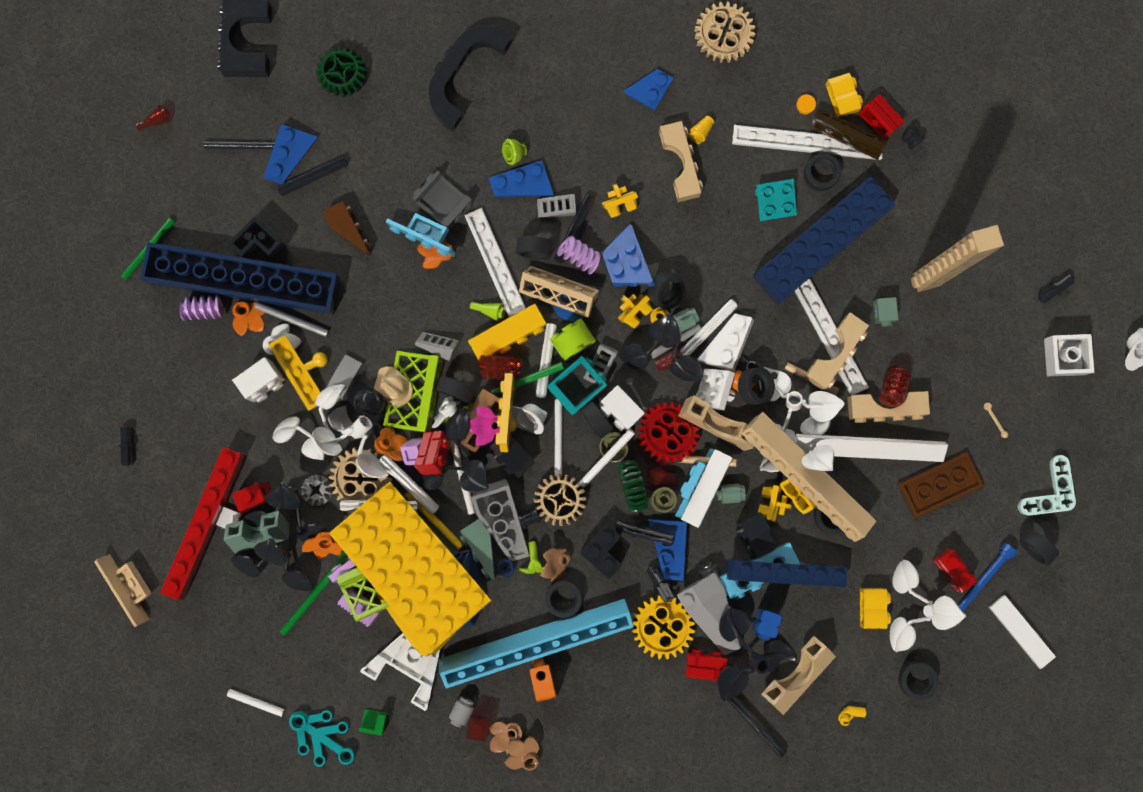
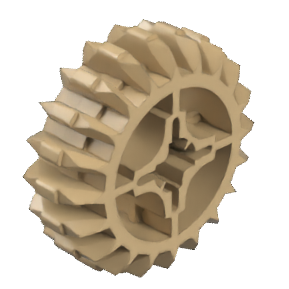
(543, 495)

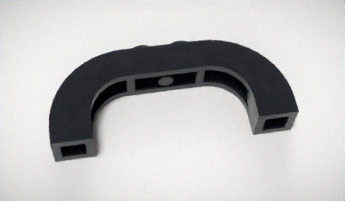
(455, 56)

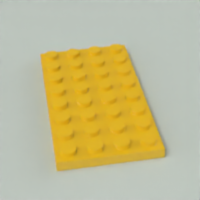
(410, 567)

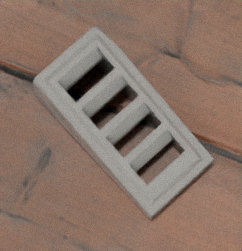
(564, 212)
(438, 345)
(602, 347)

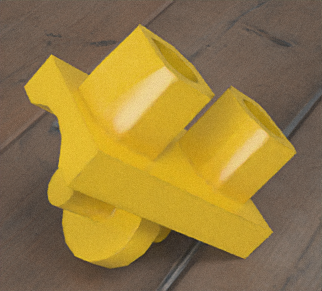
(628, 199)
(634, 305)
(773, 493)

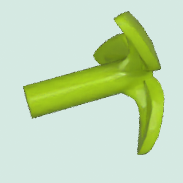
(534, 565)

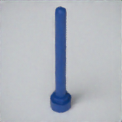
(1005, 554)

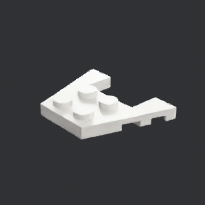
(407, 660)

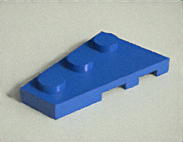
(287, 152)
(523, 181)
(671, 557)

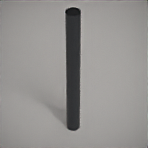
(237, 145)

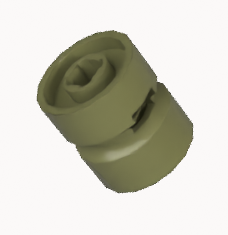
(663, 499)

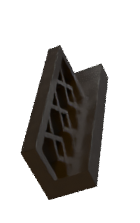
(848, 134)

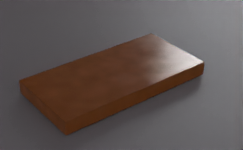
(940, 485)

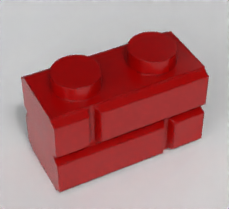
(881, 117)
(432, 453)
(954, 570)
(704, 665)

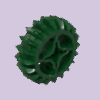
(348, 68)
(633, 486)

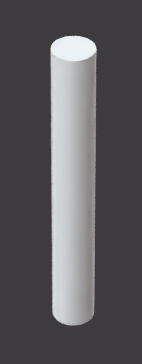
(255, 702)

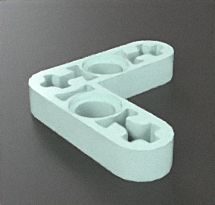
(1057, 498)

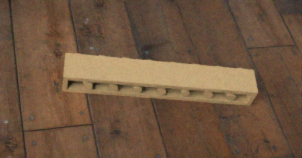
(814, 484)

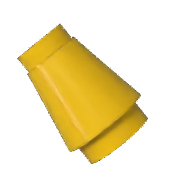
(701, 130)

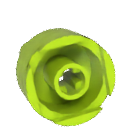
(572, 339)

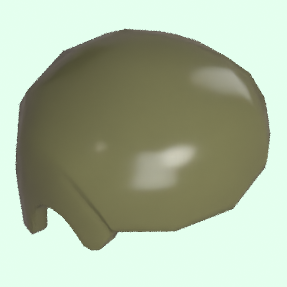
(608, 441)

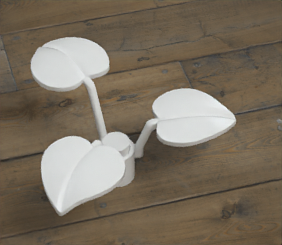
(822, 404)
(288, 427)
(328, 444)
(820, 458)
(943, 612)

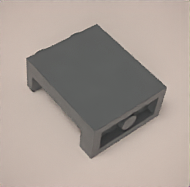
(442, 200)

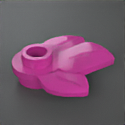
(482, 426)

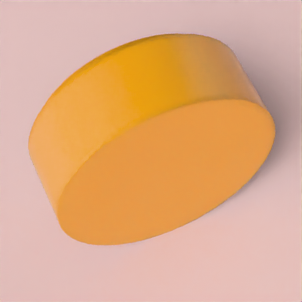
(806, 104)

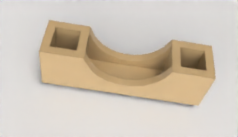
(674, 138)
(849, 333)
(864, 407)
(702, 415)
(813, 661)

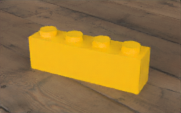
(508, 332)

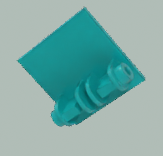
(776, 199)

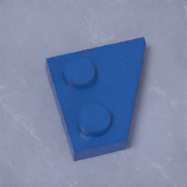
(650, 89)

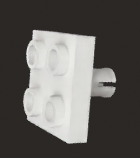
(716, 387)

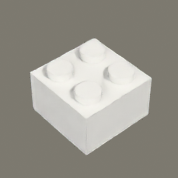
(1069, 355)
(259, 380)
(621, 409)

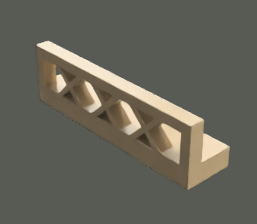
(561, 285)

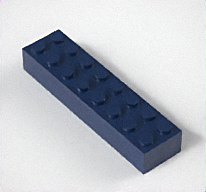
(824, 240)

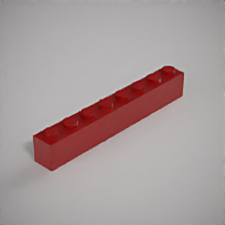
(203, 524)

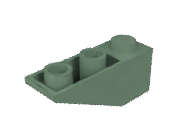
(480, 541)

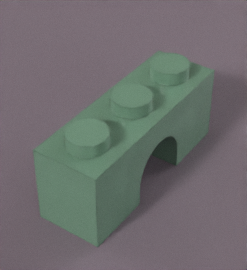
(243, 537)

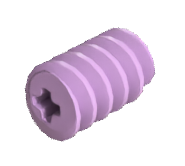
(580, 253)
(202, 308)

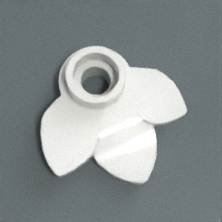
(278, 332)
(447, 409)

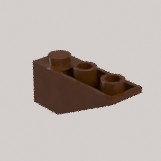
(341, 222)

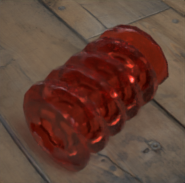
(497, 366)
(895, 386)

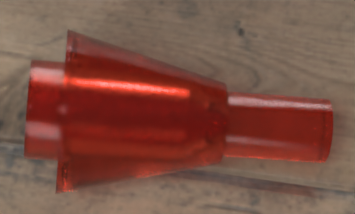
(156, 117)

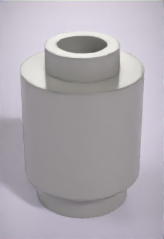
(461, 712)

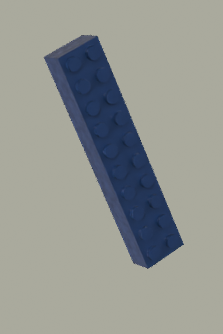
(240, 278)

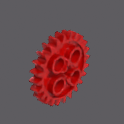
(659, 446)

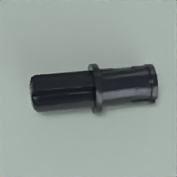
(1056, 288)
(126, 445)
(660, 584)

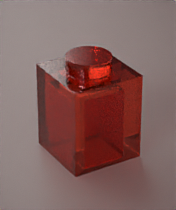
(478, 728)

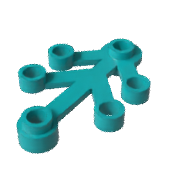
(319, 736)

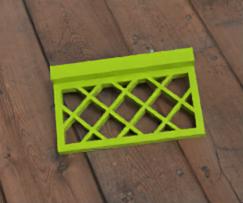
(429, 395)
(353, 579)

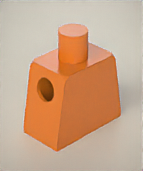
(546, 688)

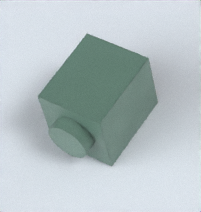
(885, 311)

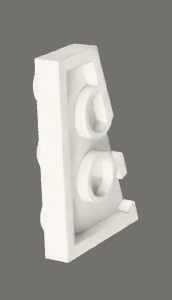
(728, 344)

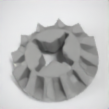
(316, 499)

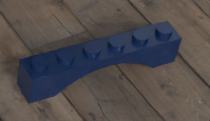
(786, 573)

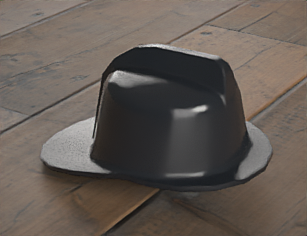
(366, 401)

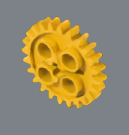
(652, 640)

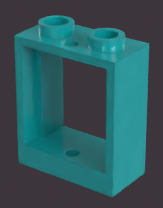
(587, 364)

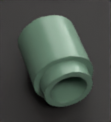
(686, 319)
(731, 493)

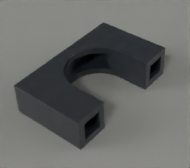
(234, 15)

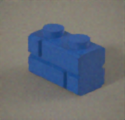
(766, 624)

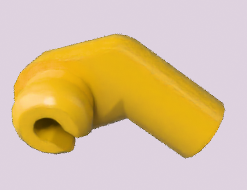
(849, 712)

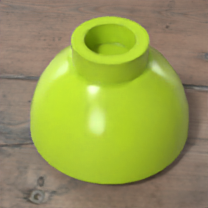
(513, 151)

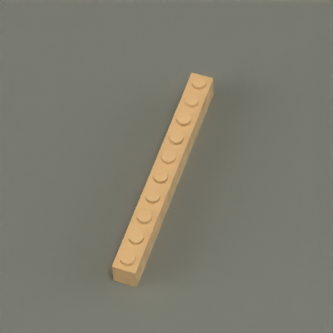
(958, 258)

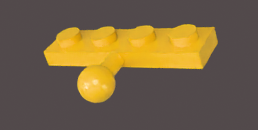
(296, 371)
(505, 421)

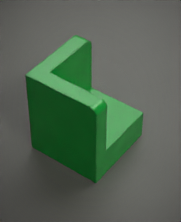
(373, 722)

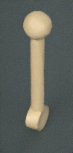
(987, 406)

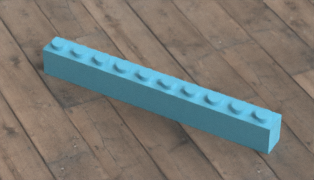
(535, 643)

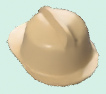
(393, 386)

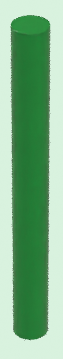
(140, 258)
(532, 377)

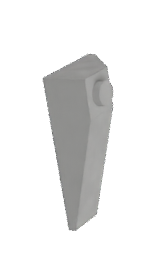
(499, 516)
(705, 604)

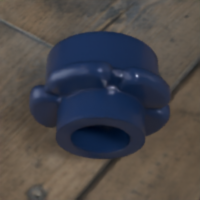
(500, 567)

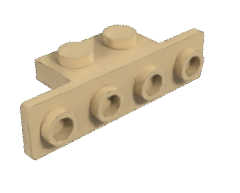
(127, 587)

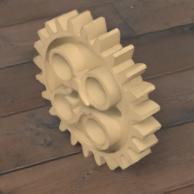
(708, 26)
(340, 483)

